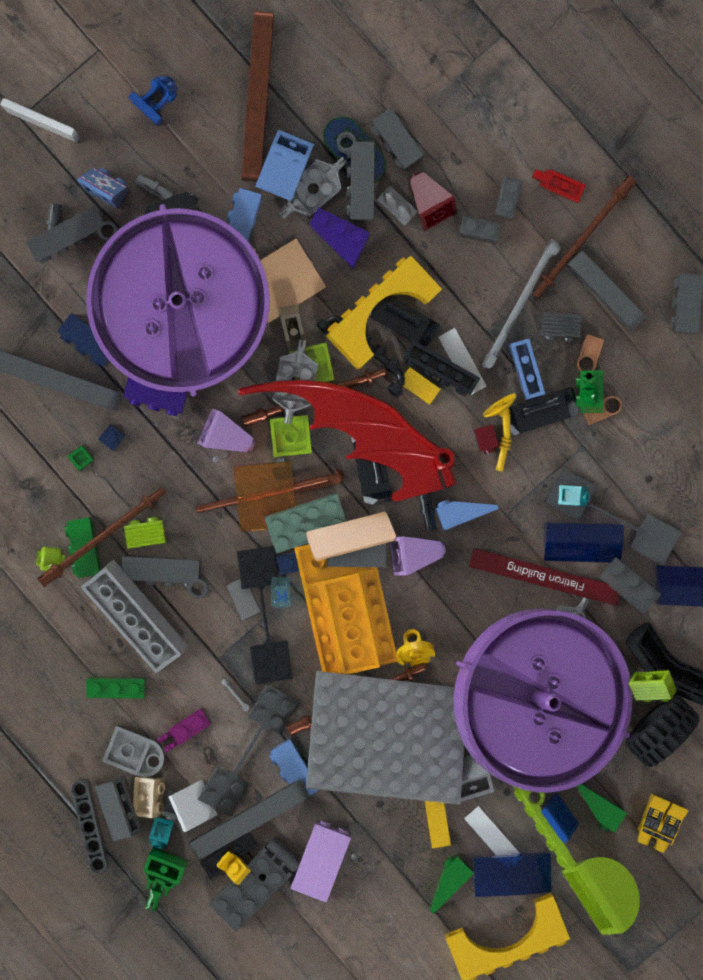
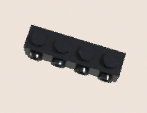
(442, 368)

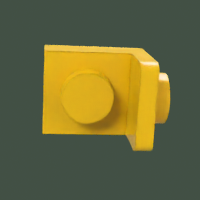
(234, 867)

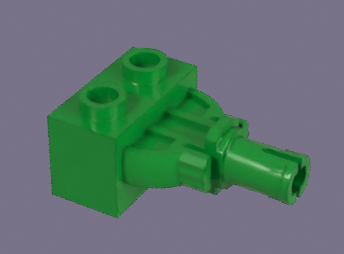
(591, 391)
(164, 872)

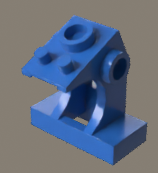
(166, 87)

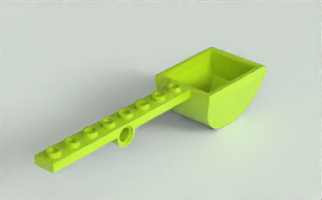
(599, 882)

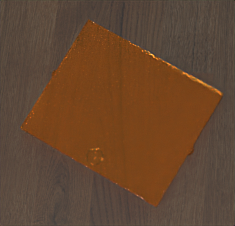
(262, 492)

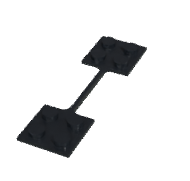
(269, 659)

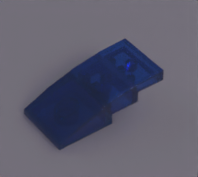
(512, 874)

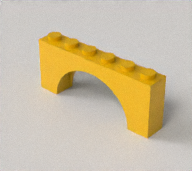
(406, 279)
(477, 960)

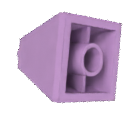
(224, 434)
(413, 554)

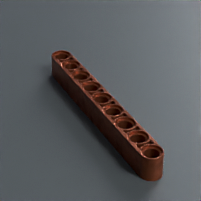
(257, 95)

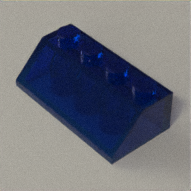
(582, 542)
(679, 585)

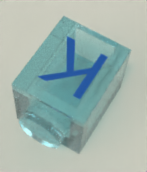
(281, 592)

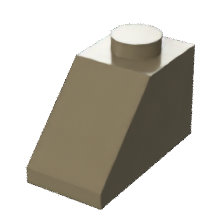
(292, 326)

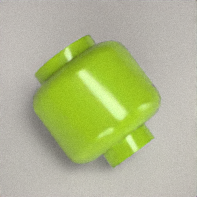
(48, 556)

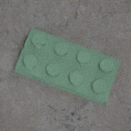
(290, 526)

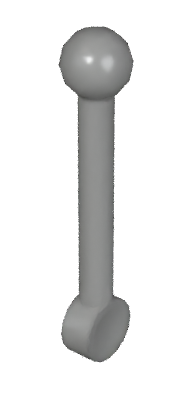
(245, 707)

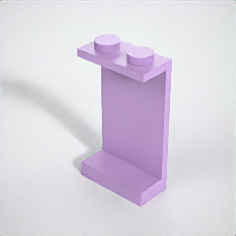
(321, 860)

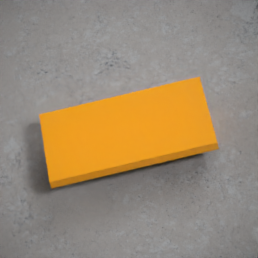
(346, 615)

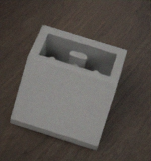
(474, 780)

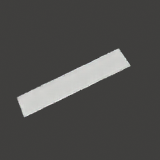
(459, 355)
(490, 833)

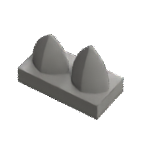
(397, 205)

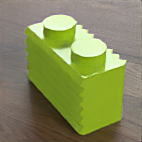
(146, 533)
(652, 686)

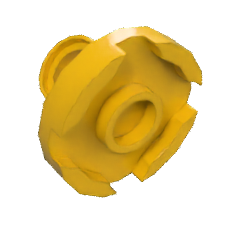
(415, 652)

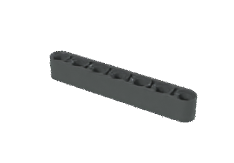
(59, 381)
(249, 819)

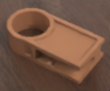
(590, 349)
(592, 418)

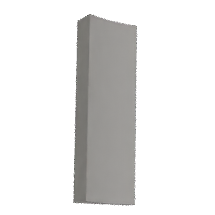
(134, 616)

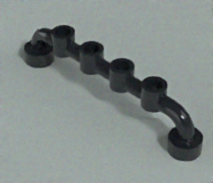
(378, 351)

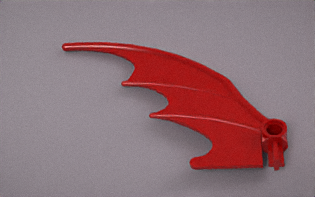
(378, 430)

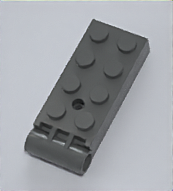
(239, 902)

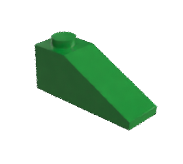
(605, 812)
(452, 877)

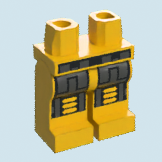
(660, 821)

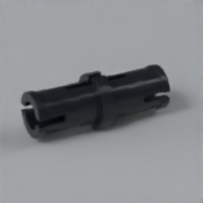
(427, 512)

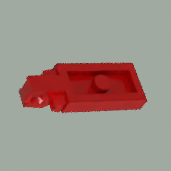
(560, 184)

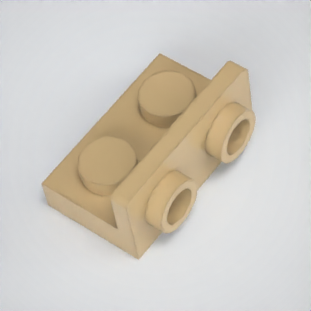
(148, 796)

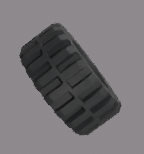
(662, 731)

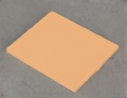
(290, 277)

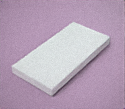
(40, 120)

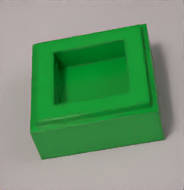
(80, 458)

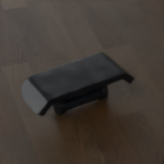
(404, 320)
(543, 411)
(373, 481)

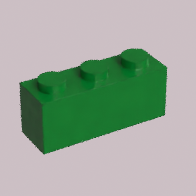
(80, 533)
(116, 687)

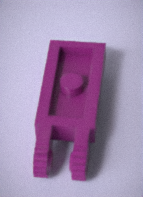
(186, 729)

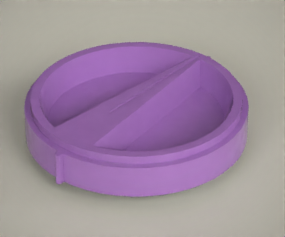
(178, 300)
(543, 700)

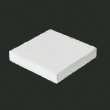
(189, 809)

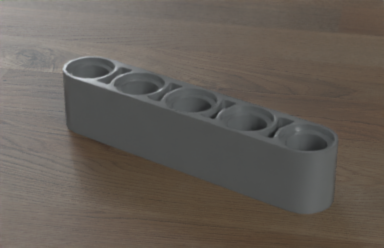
(606, 291)
(89, 835)

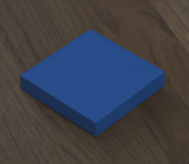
(560, 817)

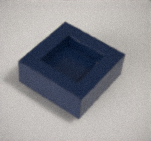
(111, 437)
(287, 563)

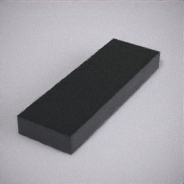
(239, 847)

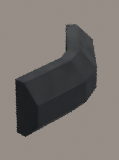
(654, 656)

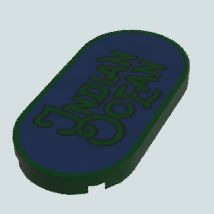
(345, 124)

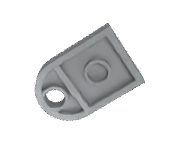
(132, 752)

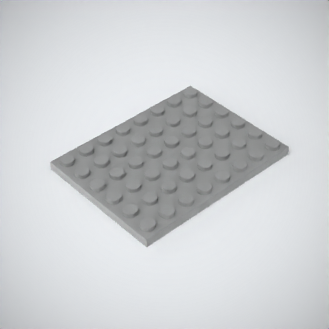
(385, 739)

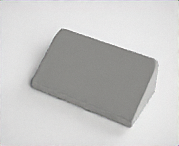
(243, 600)

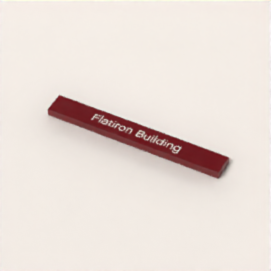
(543, 576)

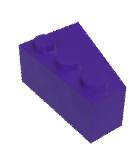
(340, 235)
(171, 401)

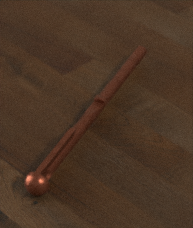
(301, 486)

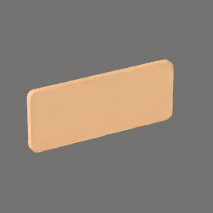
(350, 536)

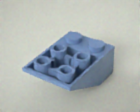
(284, 165)

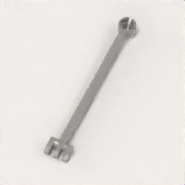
(551, 248)

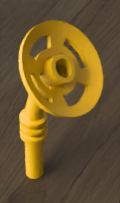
(502, 408)

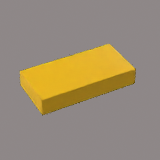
(420, 386)

